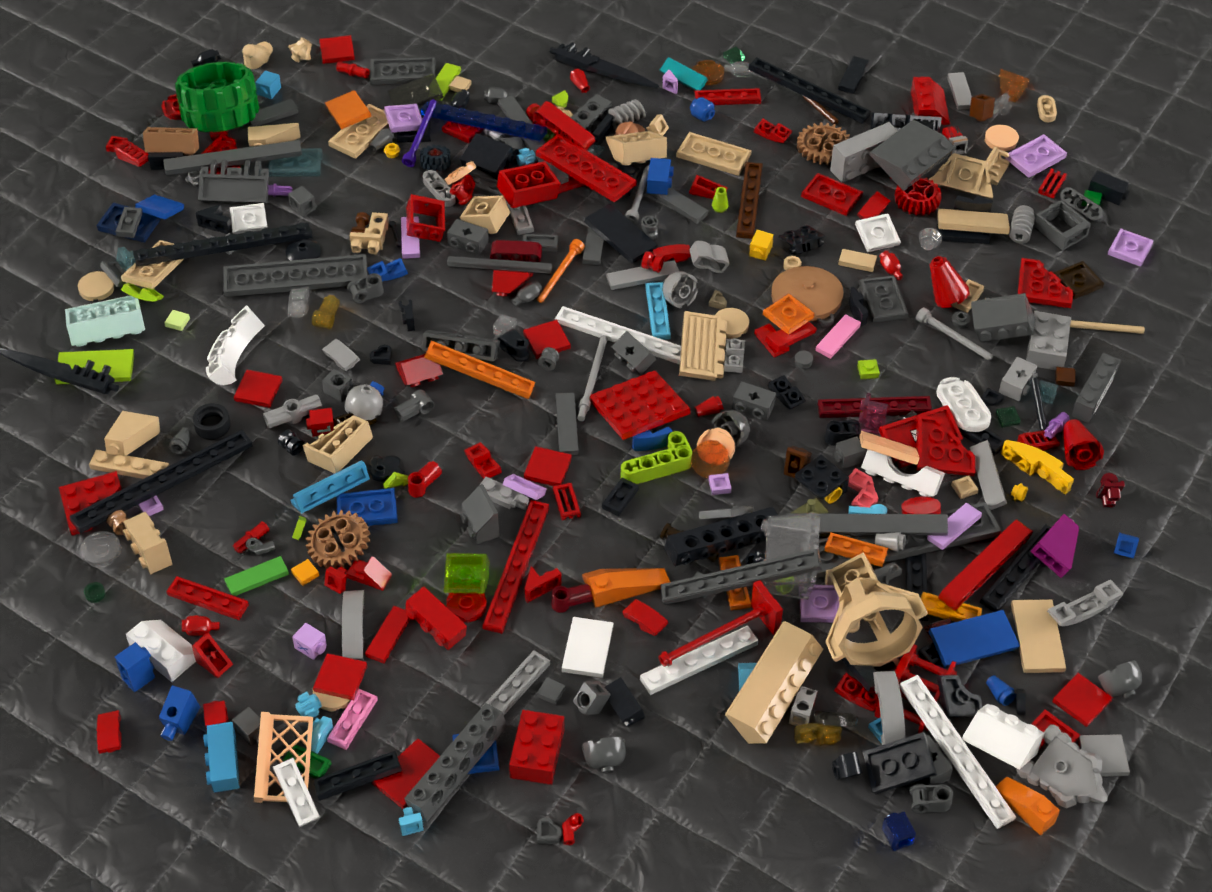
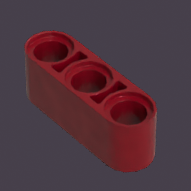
(516, 250)

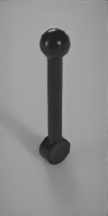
(392, 224)

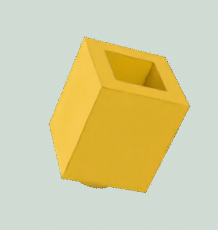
(761, 245)

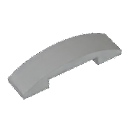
(1086, 606)
(353, 624)
(890, 706)

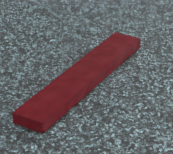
(851, 407)

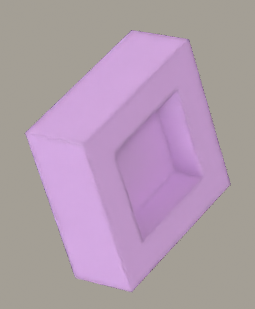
(719, 484)

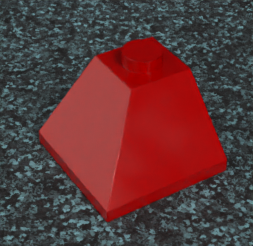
(508, 281)

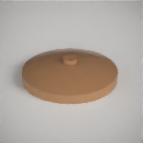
(812, 287)

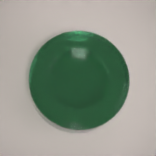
(94, 592)

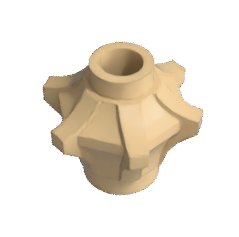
(301, 50)

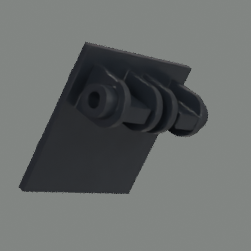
(803, 239)

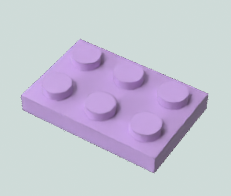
(1036, 156)

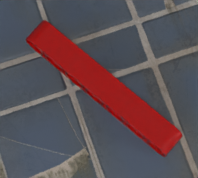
(985, 565)

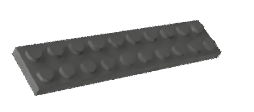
(982, 529)

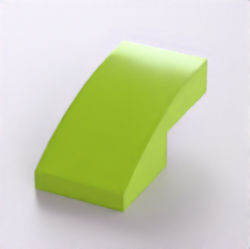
(143, 294)

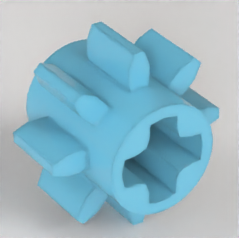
(526, 157)
(308, 705)

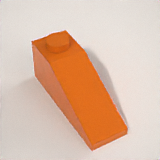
(1029, 805)

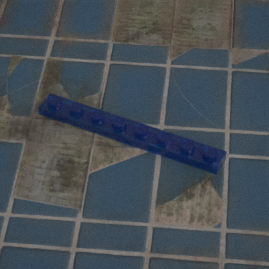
(486, 121)

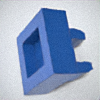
(1126, 545)

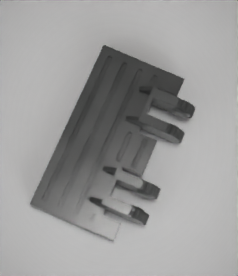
(232, 185)

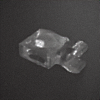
(503, 324)

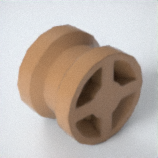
(116, 520)

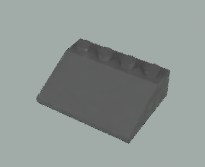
(911, 153)

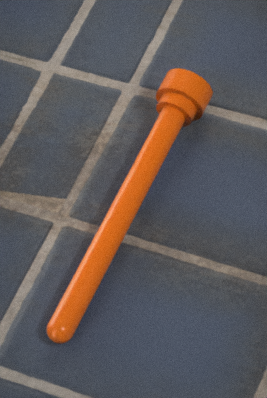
(575, 248)

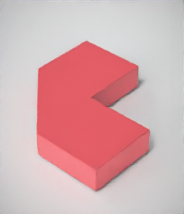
(865, 486)

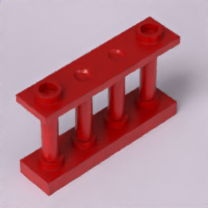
(903, 674)

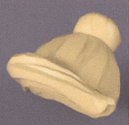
(257, 54)

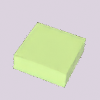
(177, 320)

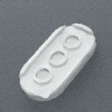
(965, 404)

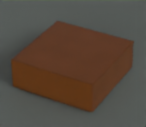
(1065, 376)

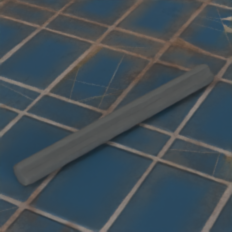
(497, 264)

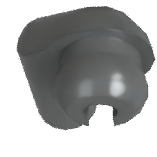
(258, 547)

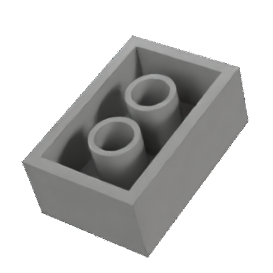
(1050, 340)

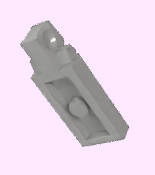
(504, 495)

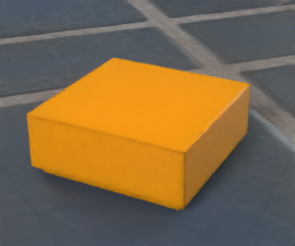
(305, 572)

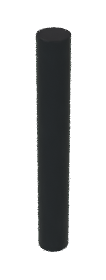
(1038, 404)

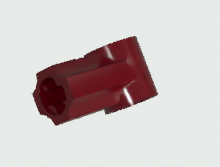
(565, 597)

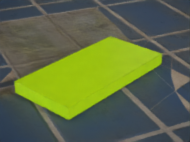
(119, 360)

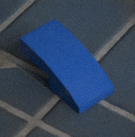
(389, 271)
(651, 441)

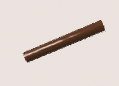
(822, 110)

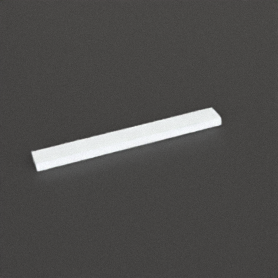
(599, 327)
(957, 752)

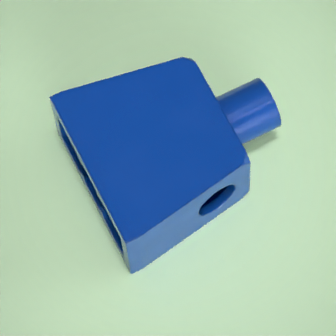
(178, 712)

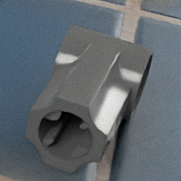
(418, 403)

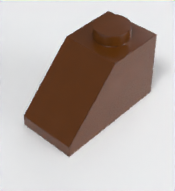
(795, 460)

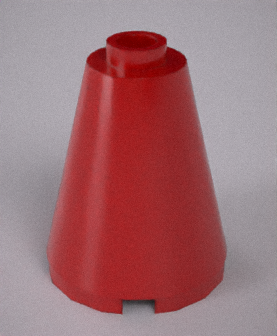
(947, 283)
(1081, 446)

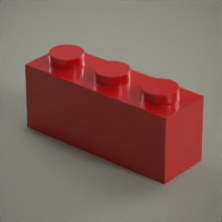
(435, 618)

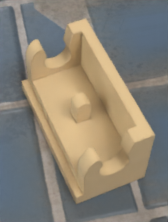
(997, 165)

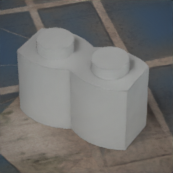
(709, 256)

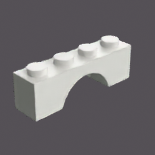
(926, 480)

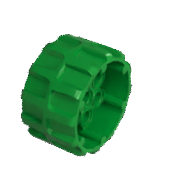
(217, 96)

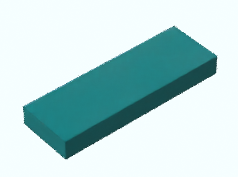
(684, 74)

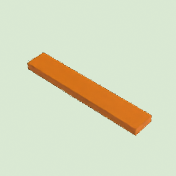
(479, 369)

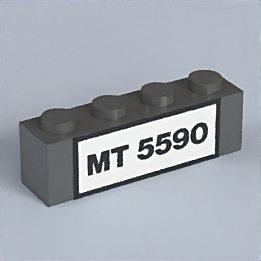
(1095, 388)

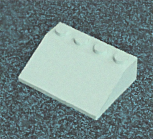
(104, 320)

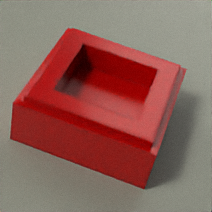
(113, 142)

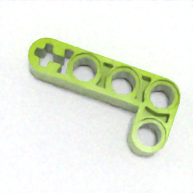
(661, 463)

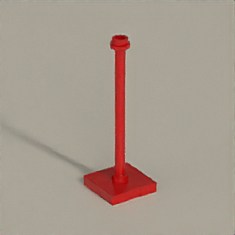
(763, 606)

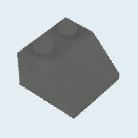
(480, 516)

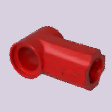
(422, 479)

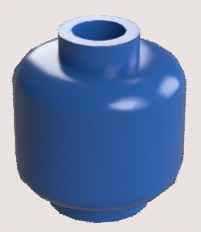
(702, 109)

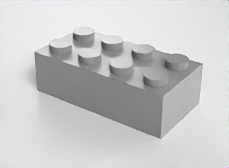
(852, 156)

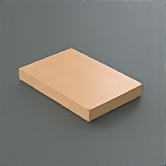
(889, 447)

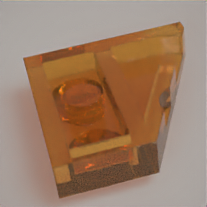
(1012, 84)

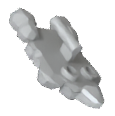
(1066, 771)

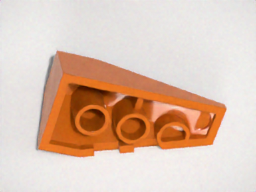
(619, 584)

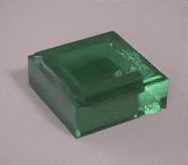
(734, 55)
(1007, 416)

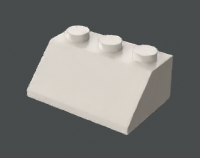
(168, 649)
(1003, 736)

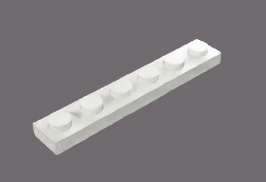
(699, 660)

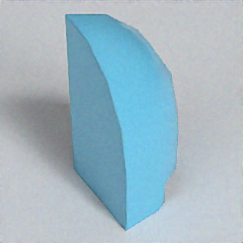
(320, 732)

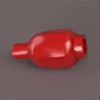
(891, 264)
(198, 625)

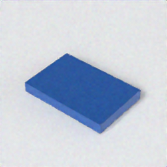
(373, 506)

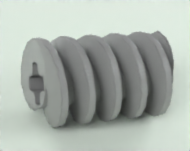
(628, 111)
(1022, 224)

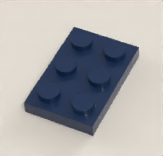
(111, 219)

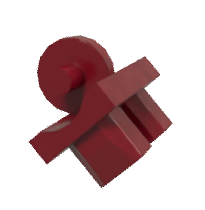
(1110, 490)

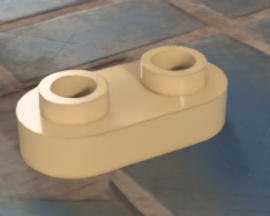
(1046, 108)

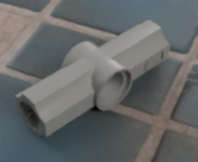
(292, 411)

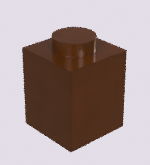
(982, 107)

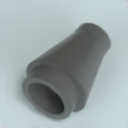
(382, 139)
(180, 441)

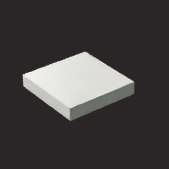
(248, 218)
(877, 233)

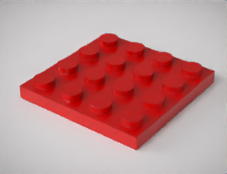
(639, 405)

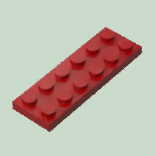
(586, 168)

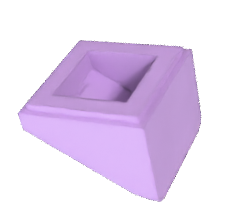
(670, 82)

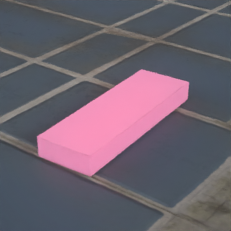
(838, 336)
(352, 719)

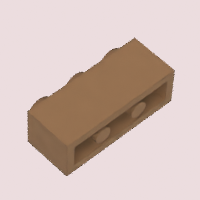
(171, 140)

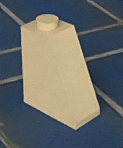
(130, 432)

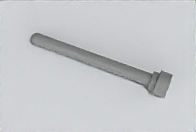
(632, 214)
(925, 317)

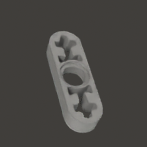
(428, 175)

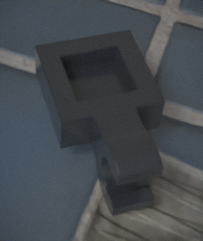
(407, 317)

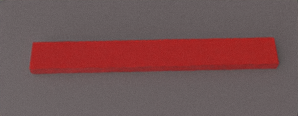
(516, 567)

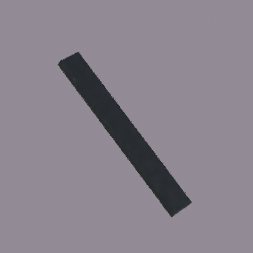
(809, 90)

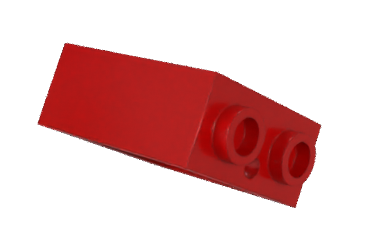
(434, 208)

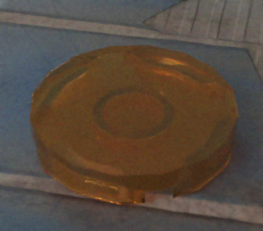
(711, 70)
(710, 459)

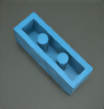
(222, 757)

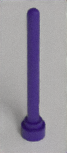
(409, 159)

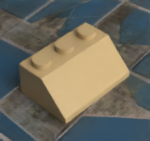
(637, 147)

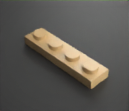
(126, 465)

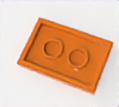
(348, 109)

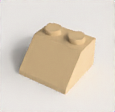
(486, 212)

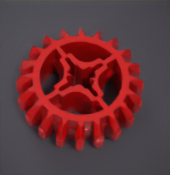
(919, 198)

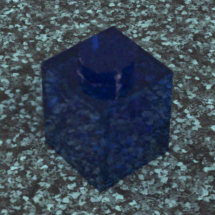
(898, 830)

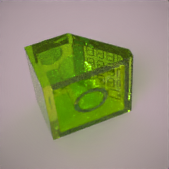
(466, 573)

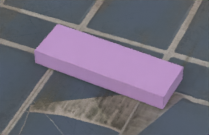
(410, 244)
(957, 524)

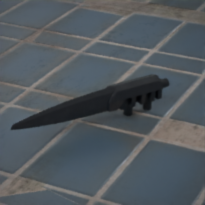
(584, 61)
(78, 376)

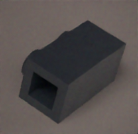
(1112, 188)

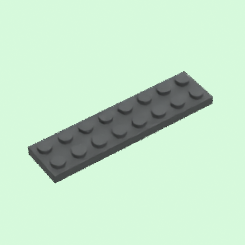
(293, 274)

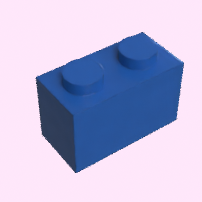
(659, 176)
(135, 666)

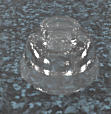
(929, 238)

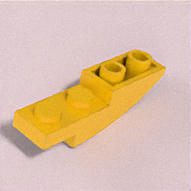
(1035, 460)

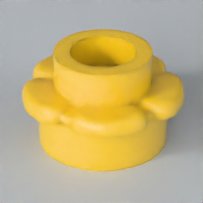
(392, 150)
(1019, 492)

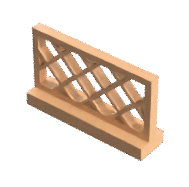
(264, 753)

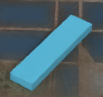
(657, 311)

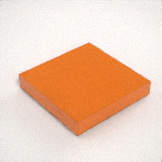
(788, 314)

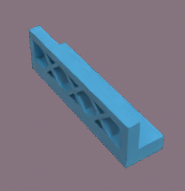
(330, 487)

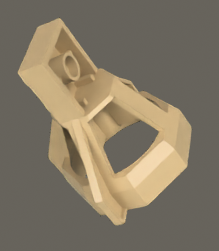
(862, 598)

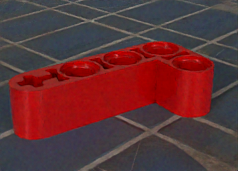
(560, 123)

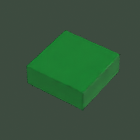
(1093, 196)

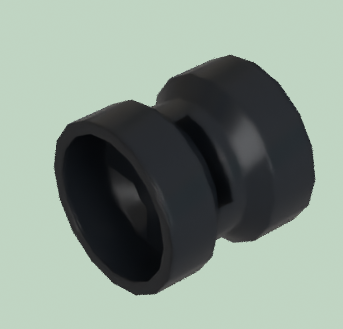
(290, 442)

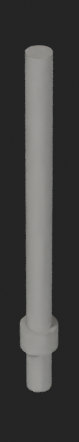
(585, 403)

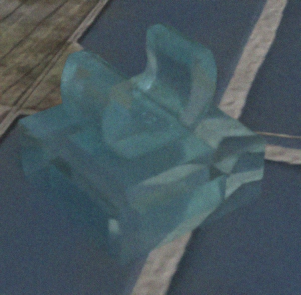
(125, 258)
(1048, 391)

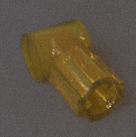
(326, 314)

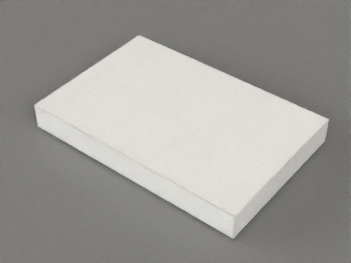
(587, 647)

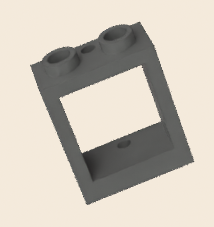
(1079, 225)

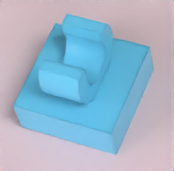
(411, 822)

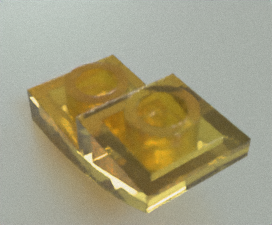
(823, 733)

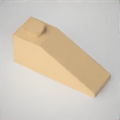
(273, 134)

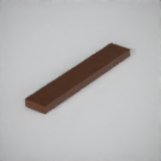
(749, 200)

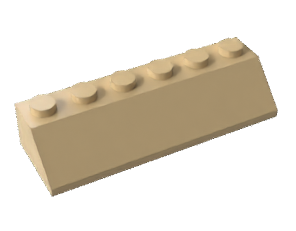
(773, 683)

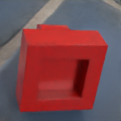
(336, 579)

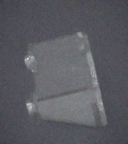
(789, 536)

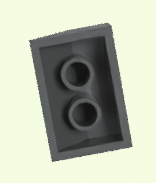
(1003, 317)

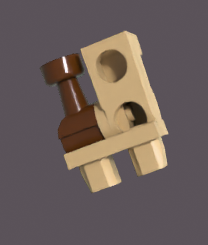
(369, 238)

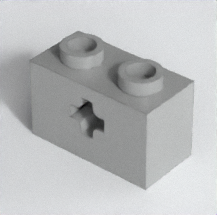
(1017, 379)

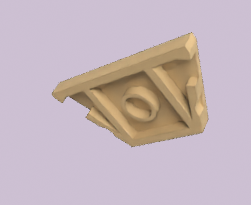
(965, 175)

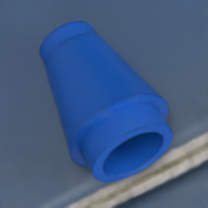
(1001, 691)

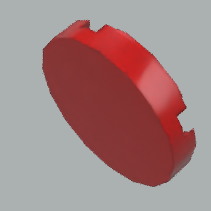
(171, 108)
(921, 505)
(467, 606)

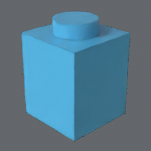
(268, 84)

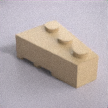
(339, 446)
(147, 543)

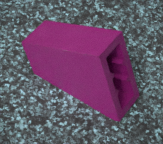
(1058, 546)

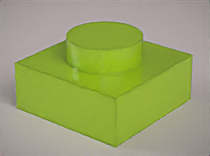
(868, 369)

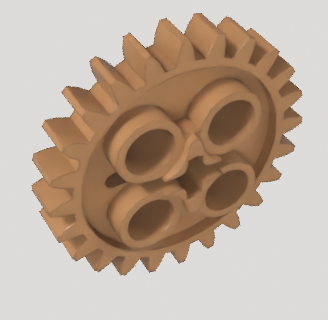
(814, 138)
(324, 547)

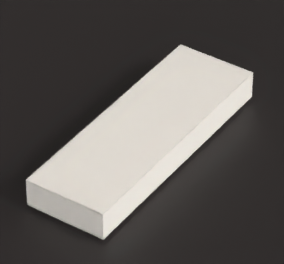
(296, 792)

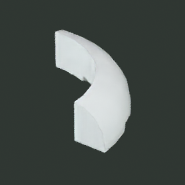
(230, 345)

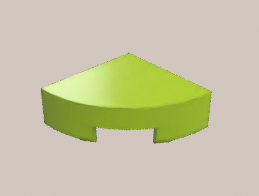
(561, 99)
(395, 480)
(299, 527)

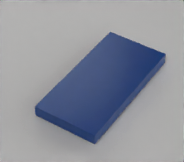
(974, 638)

